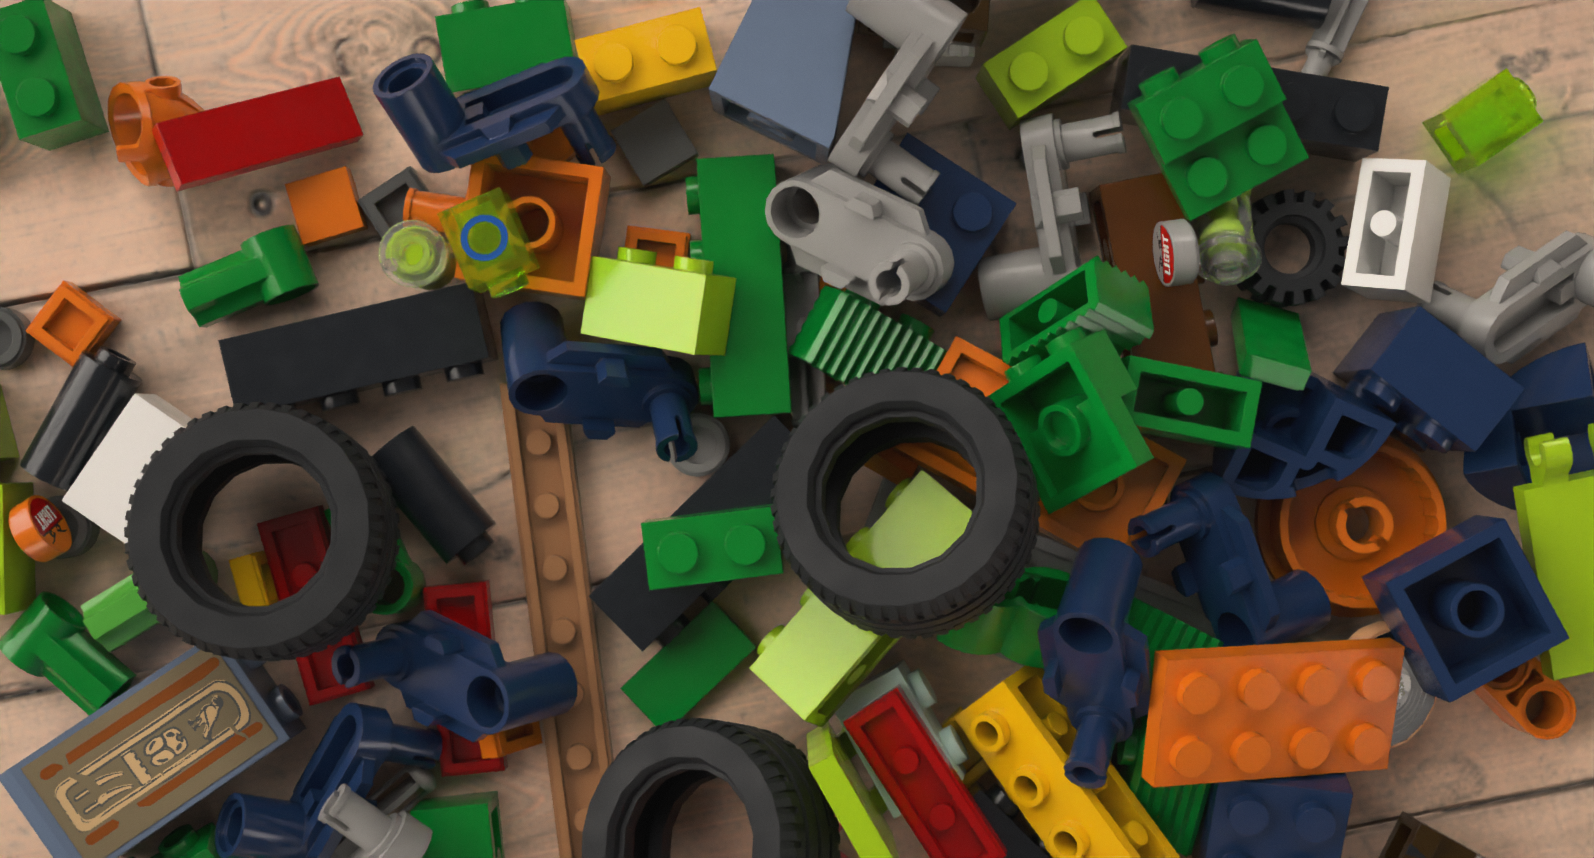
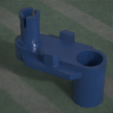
(495, 118)
(596, 381)
(1228, 567)
(1096, 658)
(459, 676)
(348, 754)

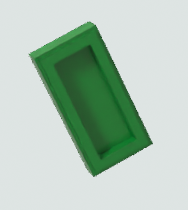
(1270, 344)
(689, 666)

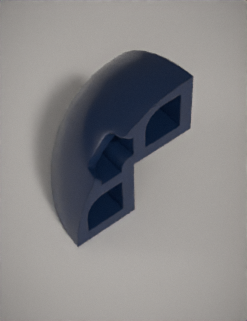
(1556, 401)
(1303, 440)

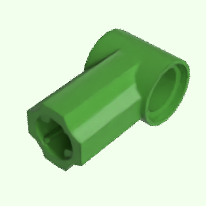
(121, 614)

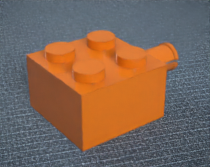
(559, 209)

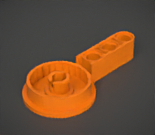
(1402, 513)

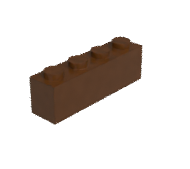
(1125, 226)

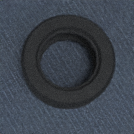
(869, 419)
(176, 497)
(663, 767)

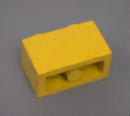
(649, 60)

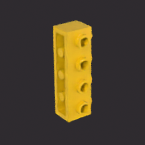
(1026, 745)

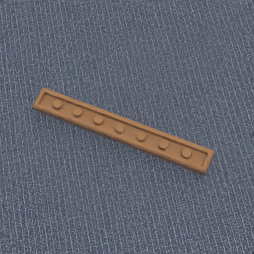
(560, 609)

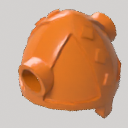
(132, 114)

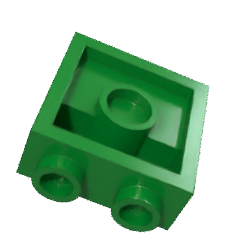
(1217, 125)
(1073, 416)

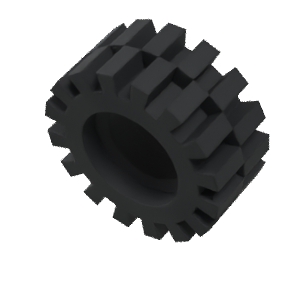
(1325, 243)

